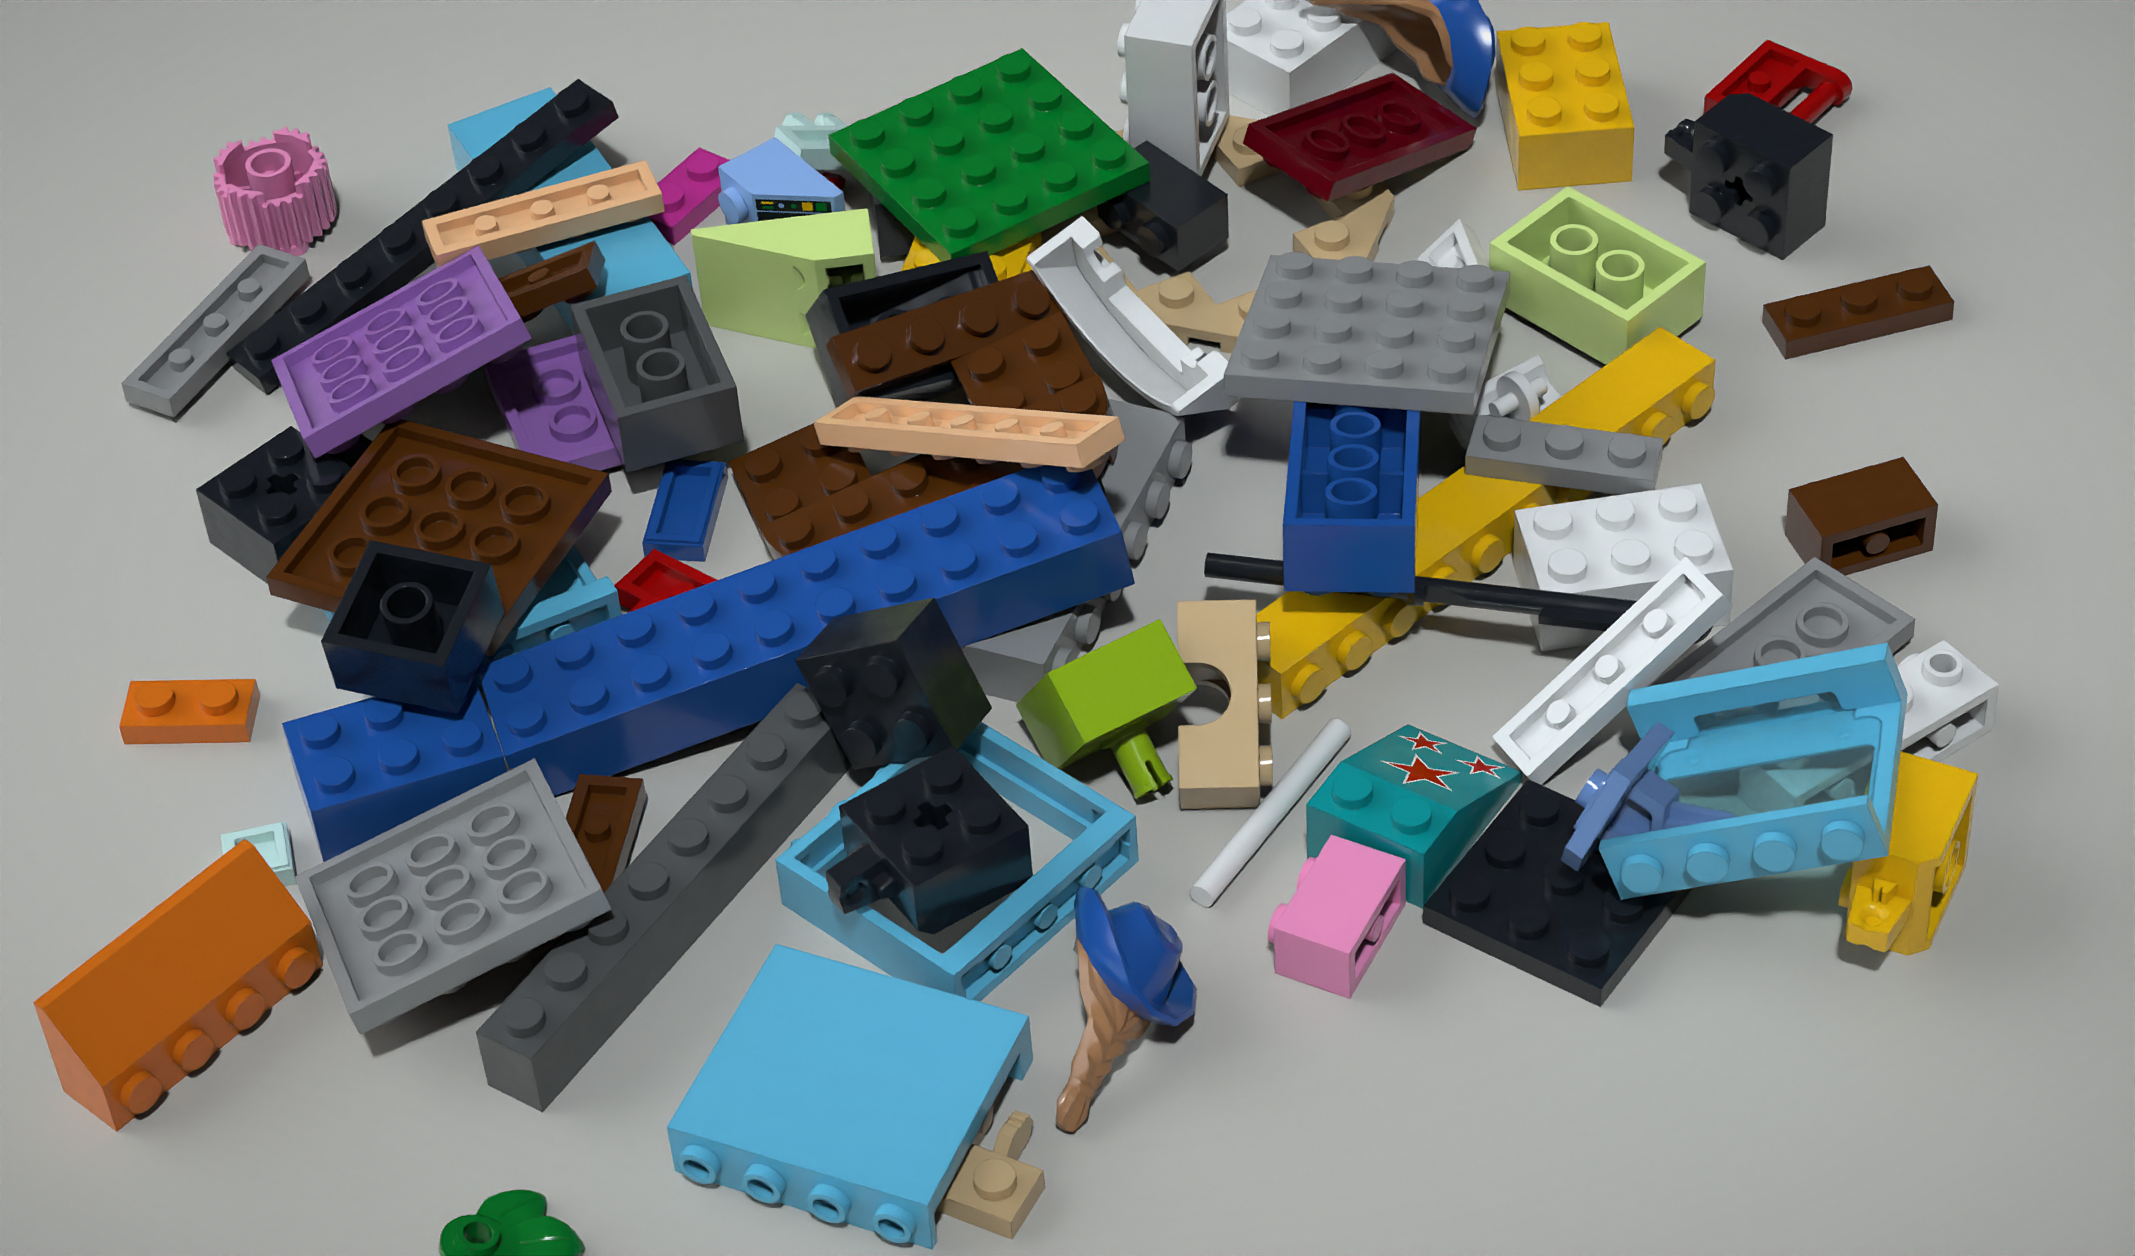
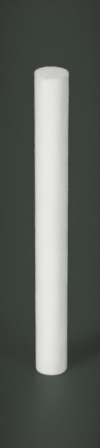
(1270, 812)

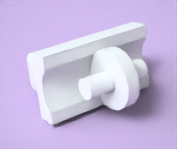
(1512, 394)

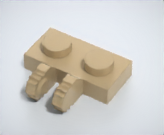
(993, 1186)

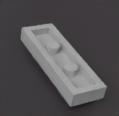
(1563, 456)

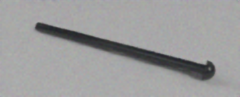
(1550, 606)

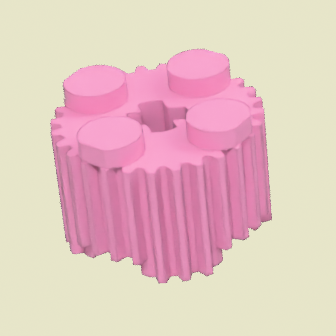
(274, 192)

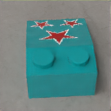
(1411, 801)

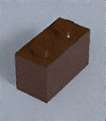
(1862, 517)

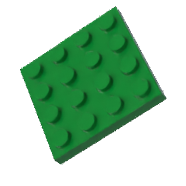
(988, 158)

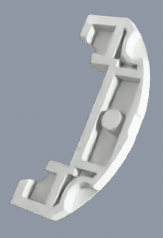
(1124, 328)

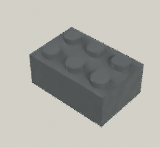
(657, 373)

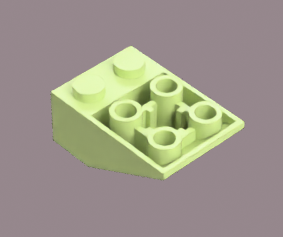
(771, 271)

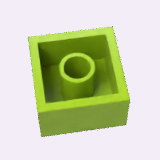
(1109, 703)

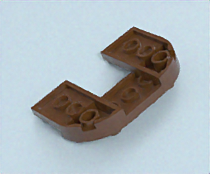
(819, 492)

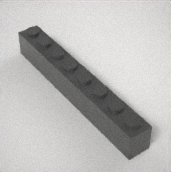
(662, 903)

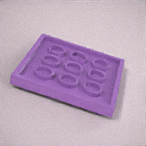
(399, 352)

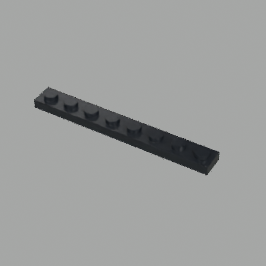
(401, 248)

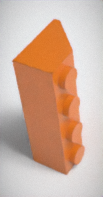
(177, 986)

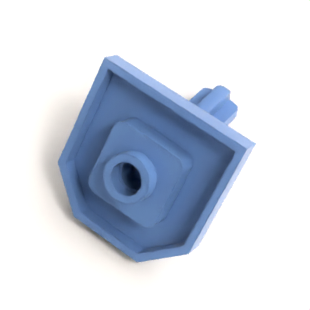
(1631, 801)

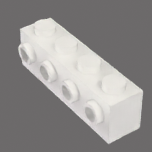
(1946, 702)

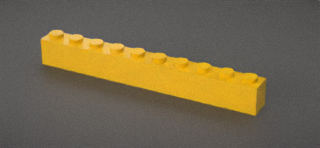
(1470, 519)

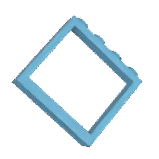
(1006, 938)

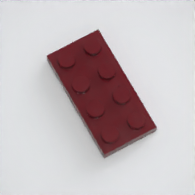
(1359, 136)

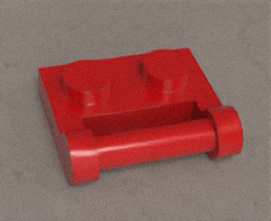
(1778, 74)

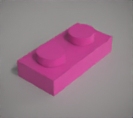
(689, 194)

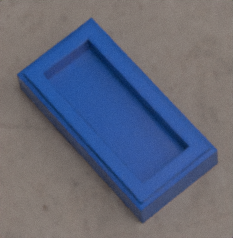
(686, 509)

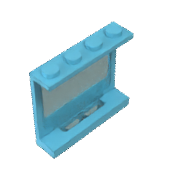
(1787, 748)

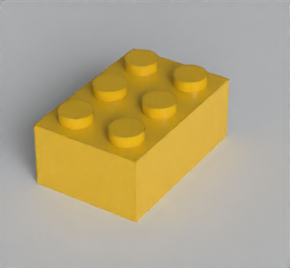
(1564, 106)

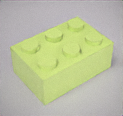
(1597, 276)

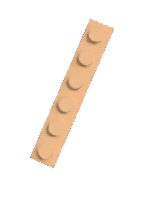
(971, 432)

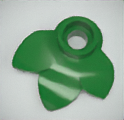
(510, 1226)

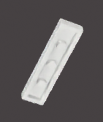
(1619, 660)

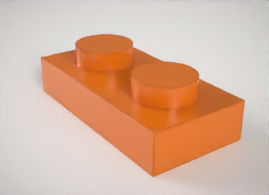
(189, 711)

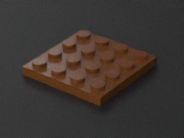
(447, 499)

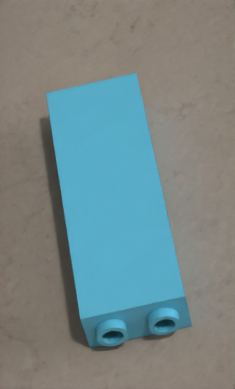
(632, 251)

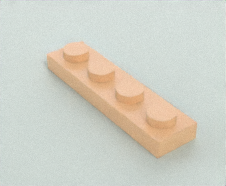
(546, 214)

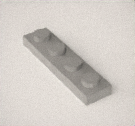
(215, 326)

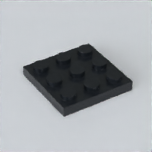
(1538, 912)

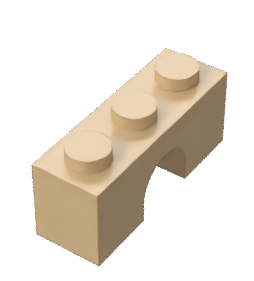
(1223, 759)

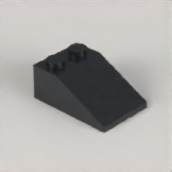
(885, 296)

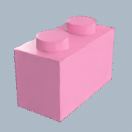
(1338, 915)

